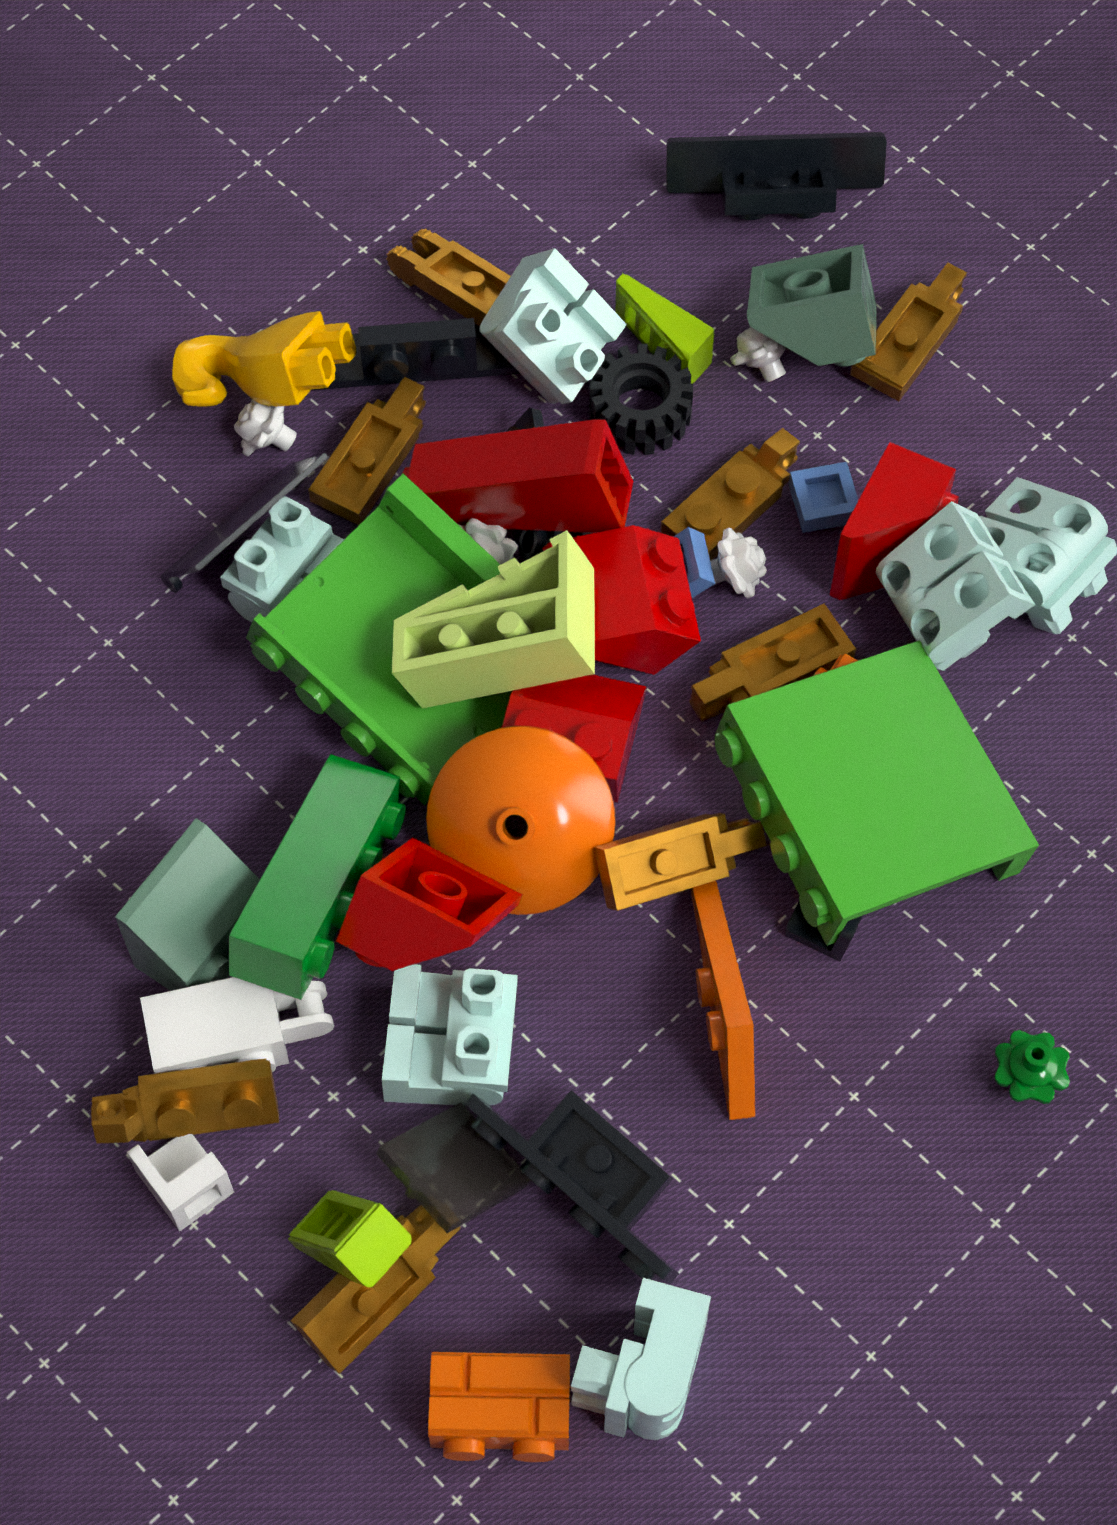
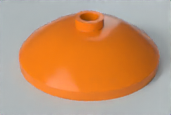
(547, 784)

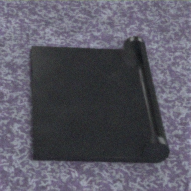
(240, 520)

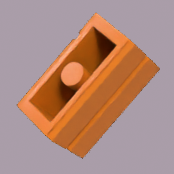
(499, 1404)

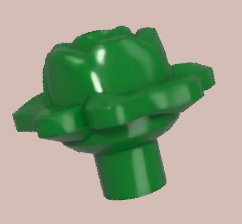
(1032, 1067)

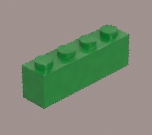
(311, 879)

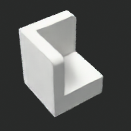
(182, 1178)

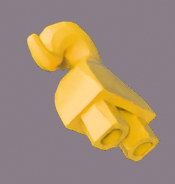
(269, 366)

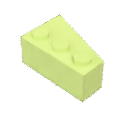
(504, 634)

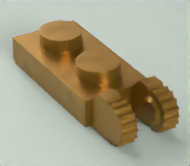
(449, 274)

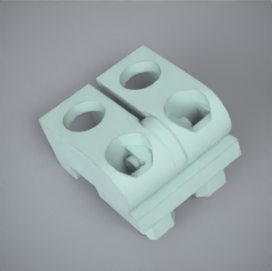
(551, 326)
(1052, 547)
(277, 558)
(952, 584)
(449, 1036)
(652, 1382)

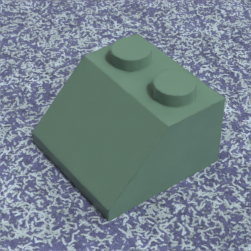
(817, 306)
(186, 910)

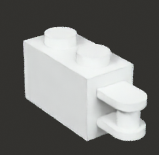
(229, 1024)

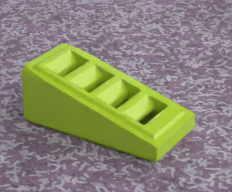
(664, 325)
(351, 1237)

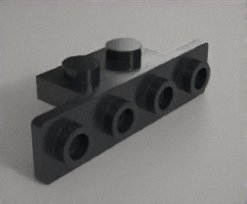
(776, 171)
(421, 354)
(592, 1166)

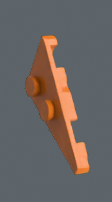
(721, 988)

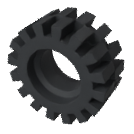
(647, 373)

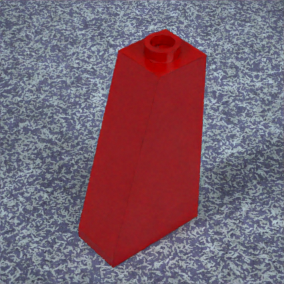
(529, 478)

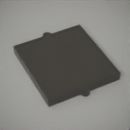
(452, 1168)

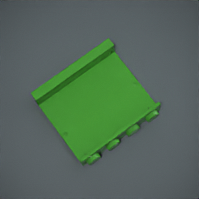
(339, 628)
(871, 786)

